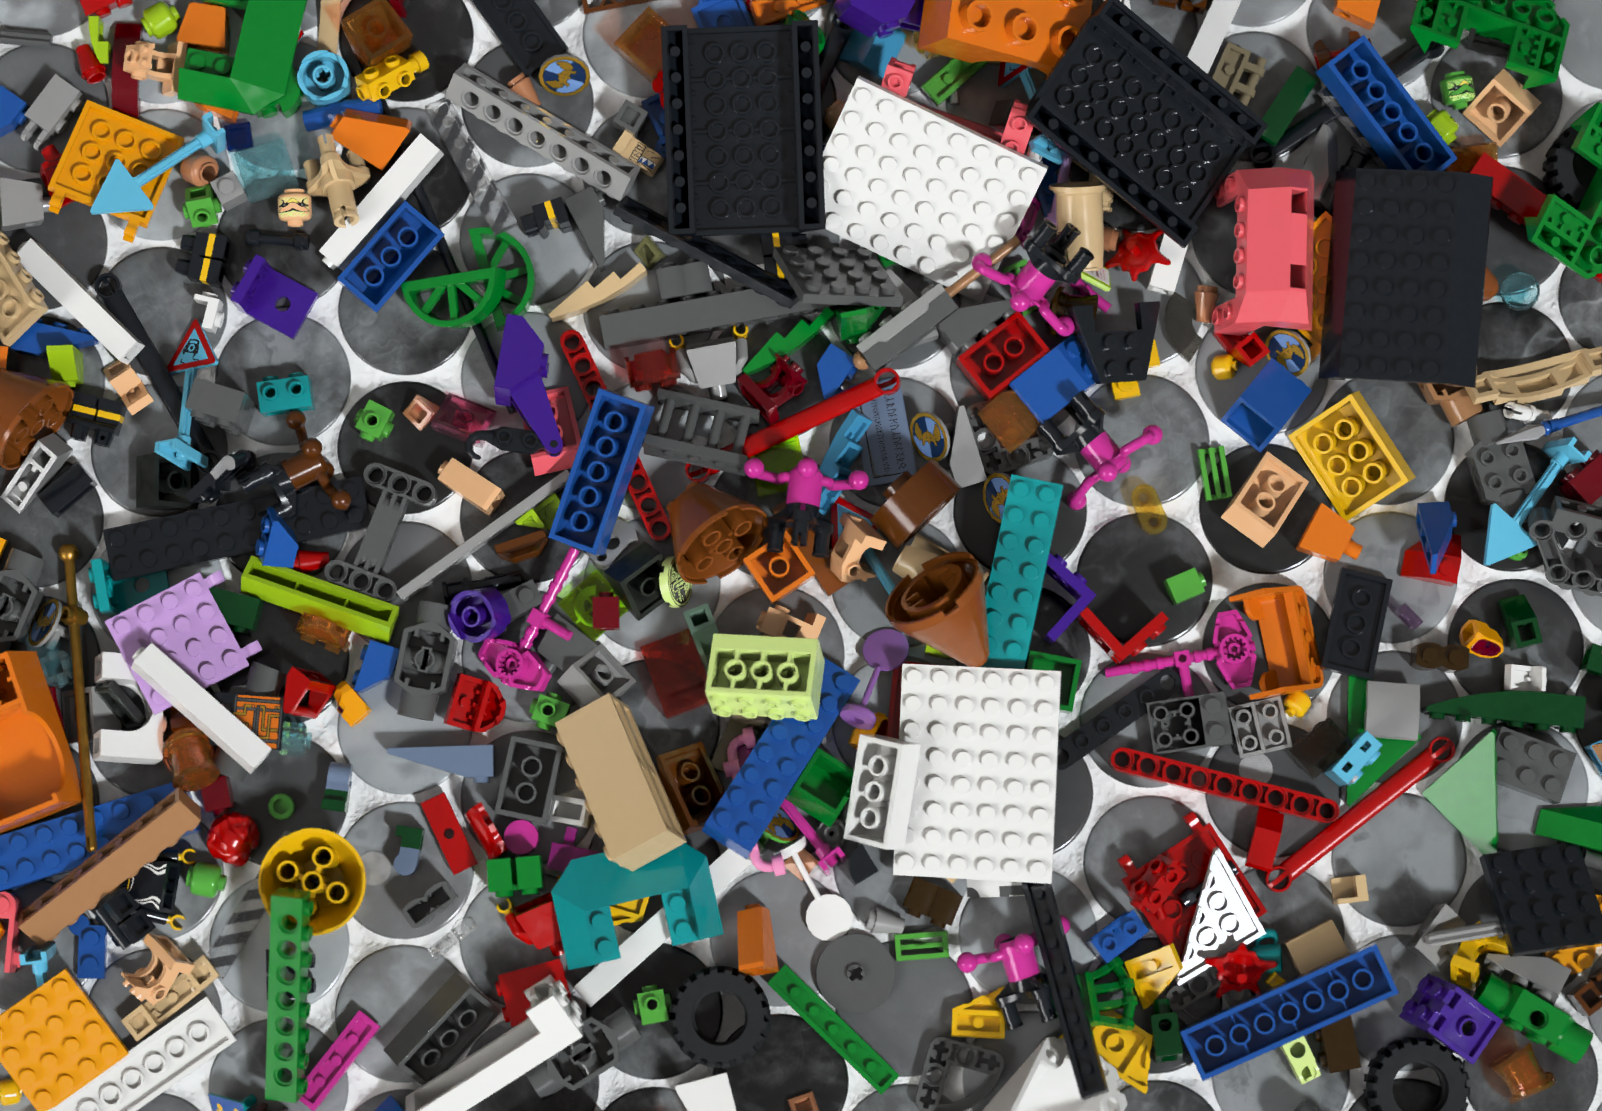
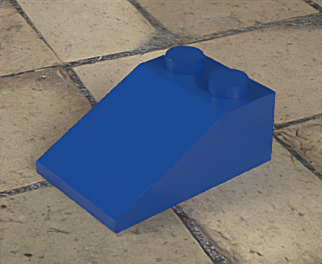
(1054, 380)

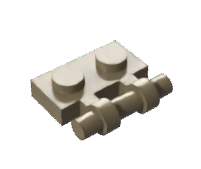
(1230, 68)

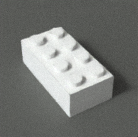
(882, 791)

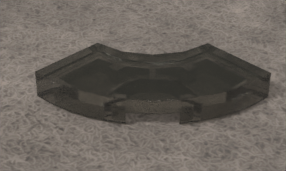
(1180, 328)

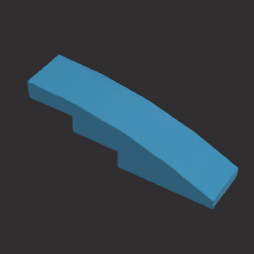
(842, 454)

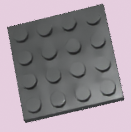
(837, 276)

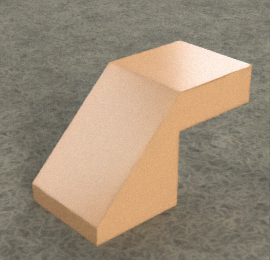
(128, 386)

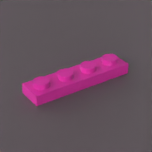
(339, 1059)

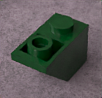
(1520, 622)

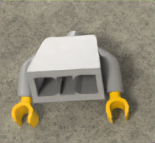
(713, 361)

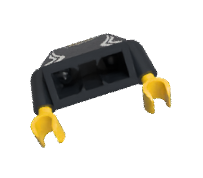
(157, 886)

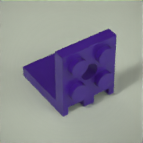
(263, 288)
(1075, 585)
(1443, 1010)

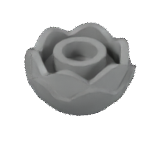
(838, 828)

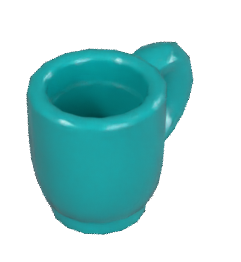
(1269, 952)

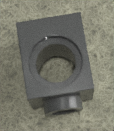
(631, 119)

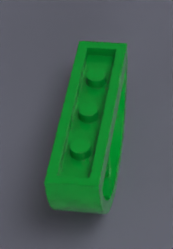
(477, 236)
(486, 304)

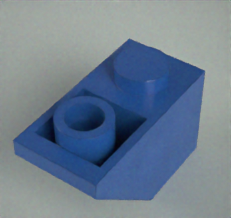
(834, 370)
(277, 542)
(377, 666)

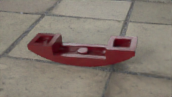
(124, 88)

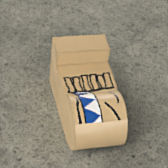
(638, 153)

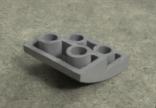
(1392, 710)
(1260, 727)

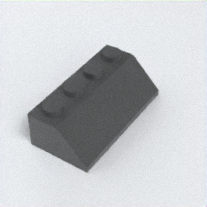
(442, 1030)

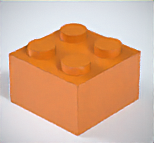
(779, 572)

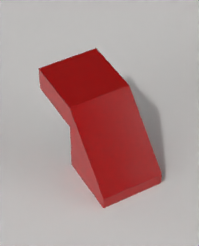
(1244, 348)
(1265, 840)

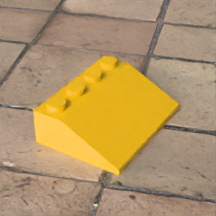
(1351, 456)

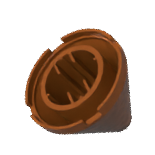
(944, 607)

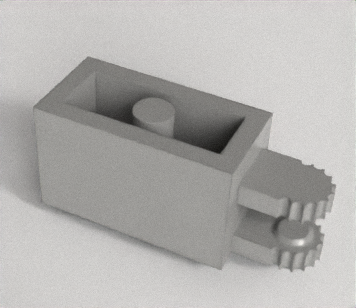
(52, 111)

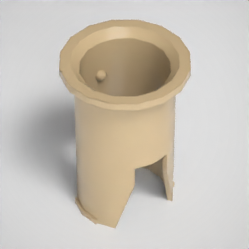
(1083, 207)
(919, 552)

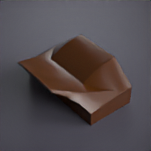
(523, 547)

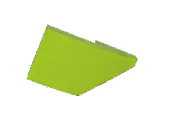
(100, 47)
(542, 515)

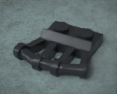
(221, 475)

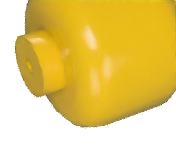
(1224, 367)
(1297, 704)
(9, 1092)

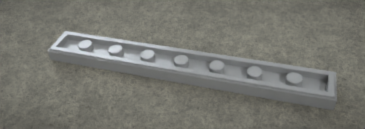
(482, 537)

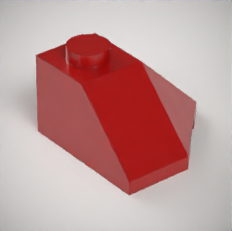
(1415, 564)

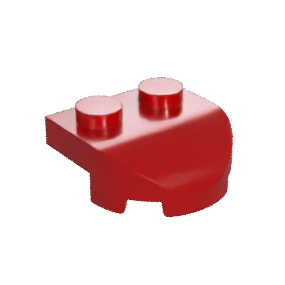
(475, 704)

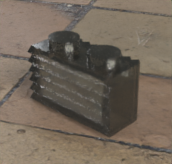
(1320, 748)

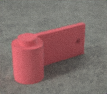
(9, 908)

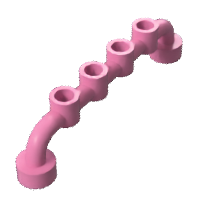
(731, 769)

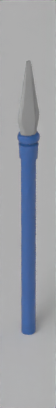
(1535, 431)

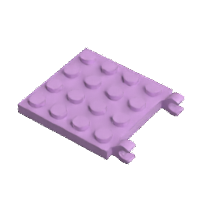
(187, 629)

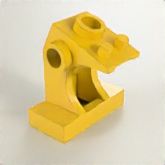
(1464, 969)

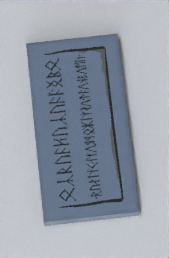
(887, 440)

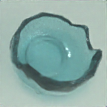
(1520, 291)

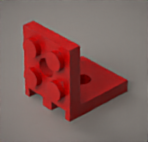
(1110, 644)

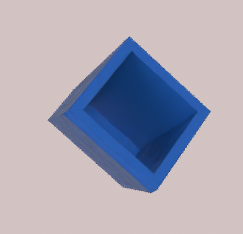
(1266, 405)

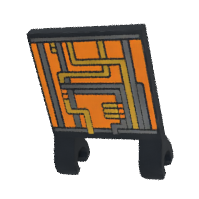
(258, 713)

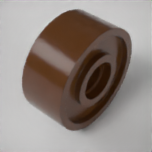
(914, 502)

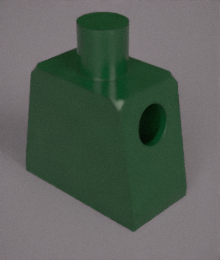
(1166, 1043)

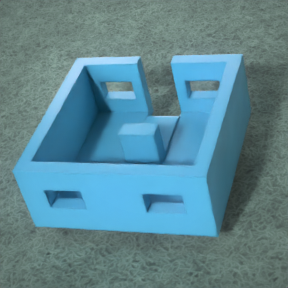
(1356, 758)

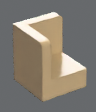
(1349, 889)

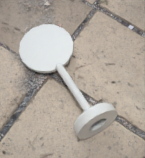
(828, 914)

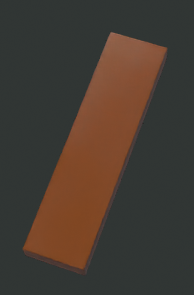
(821, 566)

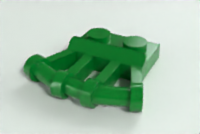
(1090, 992)

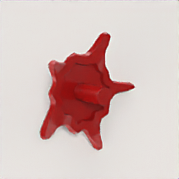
(1137, 253)
(1239, 970)

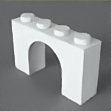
(136, 746)

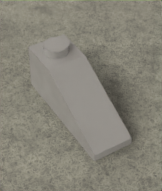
(964, 458)
(36, 471)

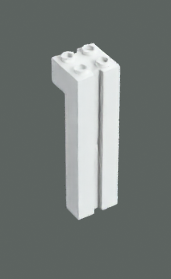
(549, 1029)

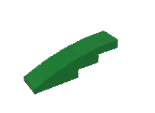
(797, 338)

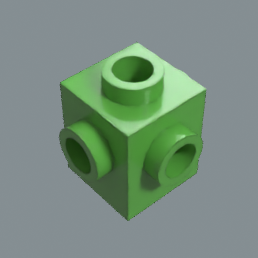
(201, 206)
(371, 413)
(538, 708)
(649, 1015)

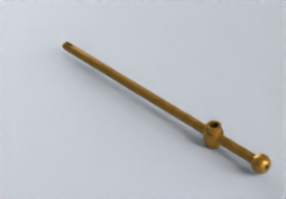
(74, 617)

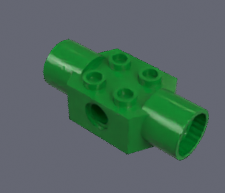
(1550, 1025)

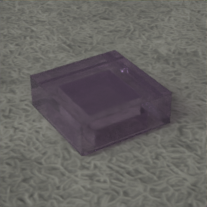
(1408, 616)

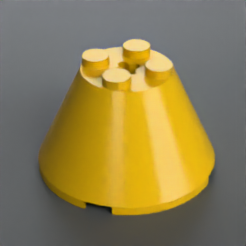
(319, 855)

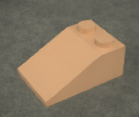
(1265, 500)

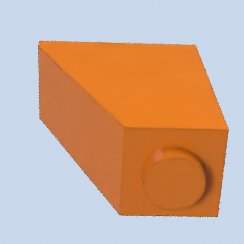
(370, 134)
(756, 941)

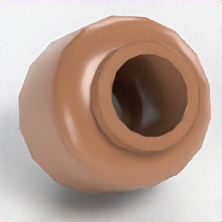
(199, 169)

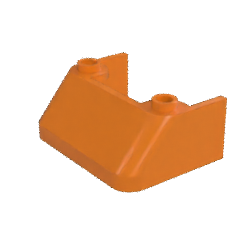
(1286, 639)

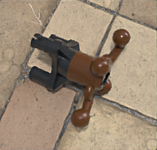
(296, 472)

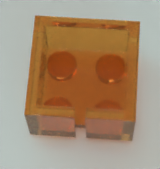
(643, 44)

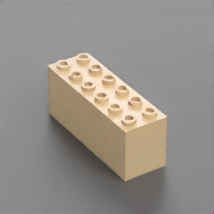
(619, 783)

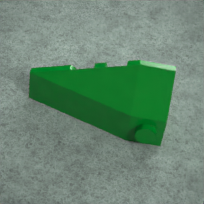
(856, 321)
(1572, 825)

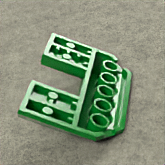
(1528, 26)
(261, 60)
(1569, 233)

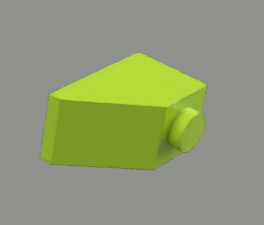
(66, 364)

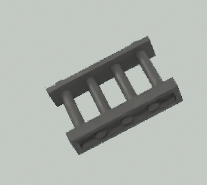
(707, 455)

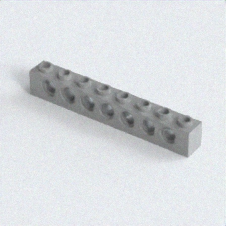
(542, 132)

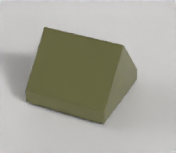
(649, 252)

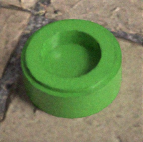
(281, 806)

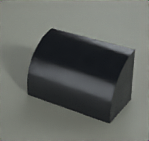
(67, 489)
(860, 865)

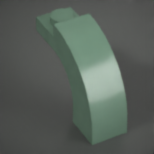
(702, 626)

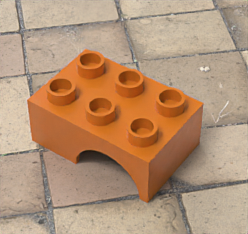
(1002, 30)
(34, 753)

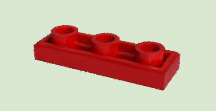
(441, 818)

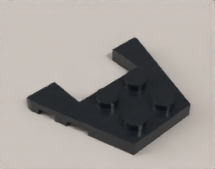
(1117, 354)

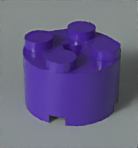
(479, 614)

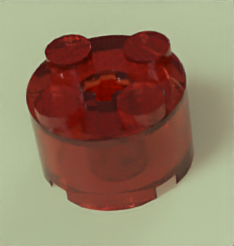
(652, 369)

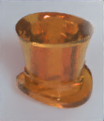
(190, 759)
(1522, 1073)

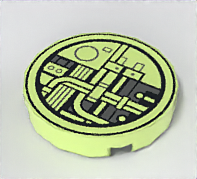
(672, 586)

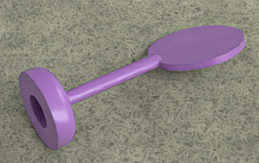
(884, 652)

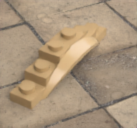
(1537, 379)

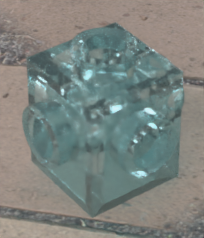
(49, 665)

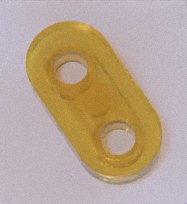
(1150, 509)

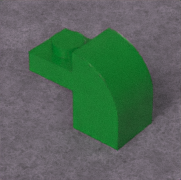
(289, 103)

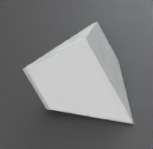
(570, 809)

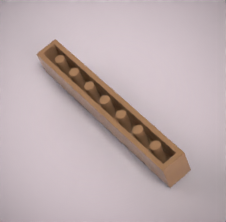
(109, 867)

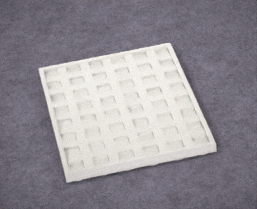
(922, 186)
(981, 772)

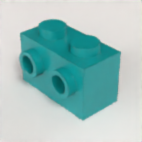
(285, 394)

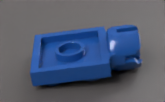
(721, 14)

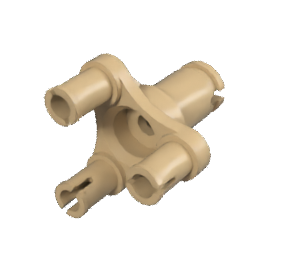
(336, 180)

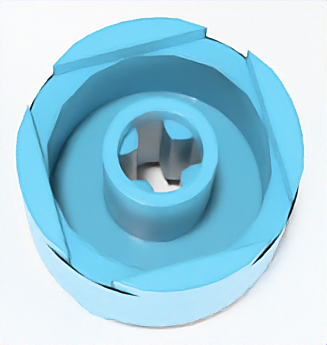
(321, 64)

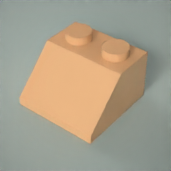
(1501, 107)

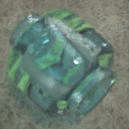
(295, 739)

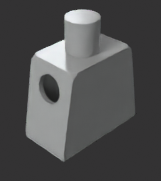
(21, 204)

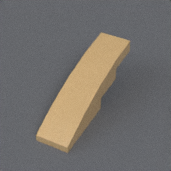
(589, 298)

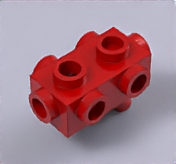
(1156, 885)

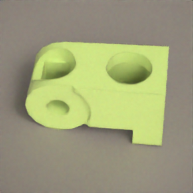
(1301, 1060)

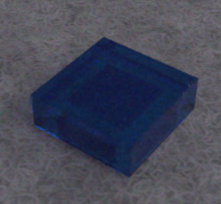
(239, 137)

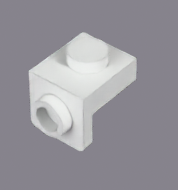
(213, 316)
(1525, 678)

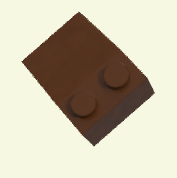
(690, 785)

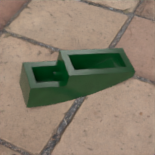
(1287, 104)

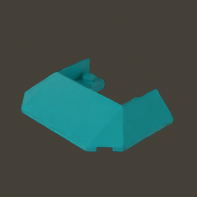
(595, 883)

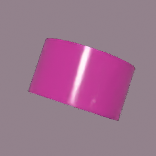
(521, 837)

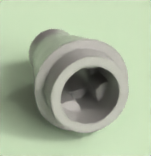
(883, 922)

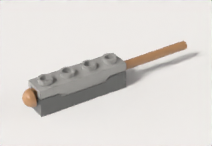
(916, 319)

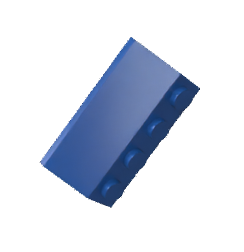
(390, 257)

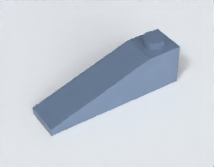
(465, 761)

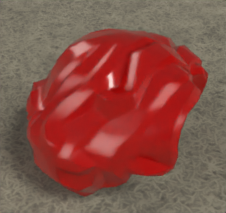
(232, 838)

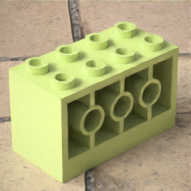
(765, 676)

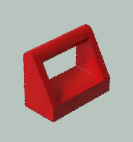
(298, 683)

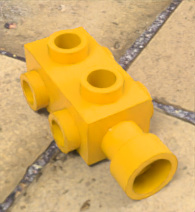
(389, 75)

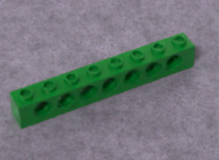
(278, 1083)

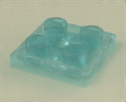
(266, 170)

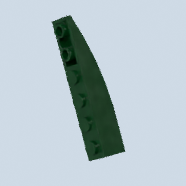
(1516, 709)

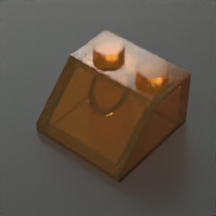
(376, 32)

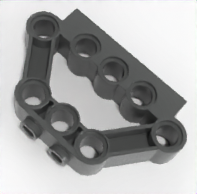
(1559, 518)

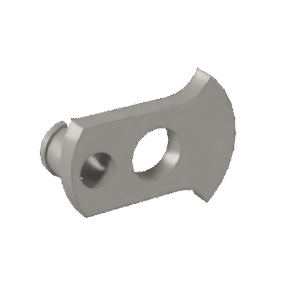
(625, 534)

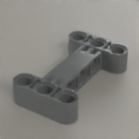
(381, 532)

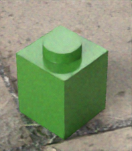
(1185, 586)

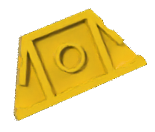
(1125, 1051)

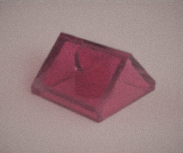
(461, 417)

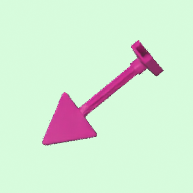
(823, 850)

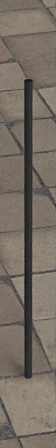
(450, 264)

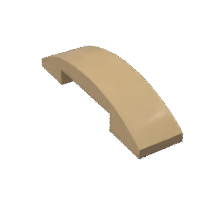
(183, 990)

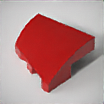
(485, 831)

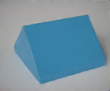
(872, 53)

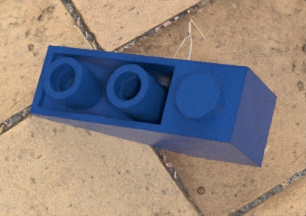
(40, 335)

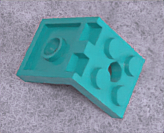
(118, 596)

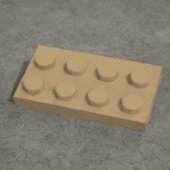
(19, 298)

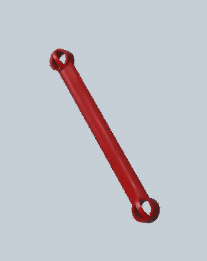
(808, 419)
(1359, 814)

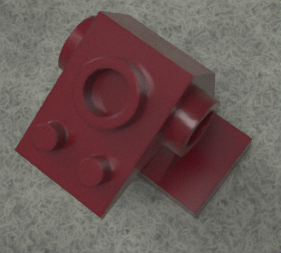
(783, 374)

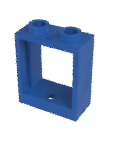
(1127, 930)

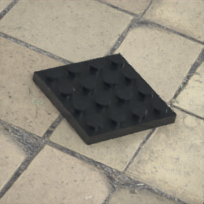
(1543, 898)

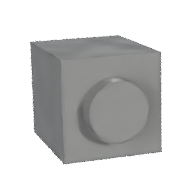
(229, 190)

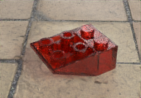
(677, 673)

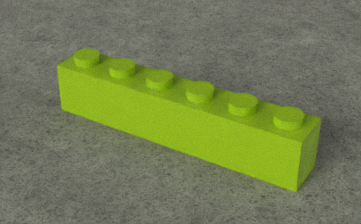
(320, 598)

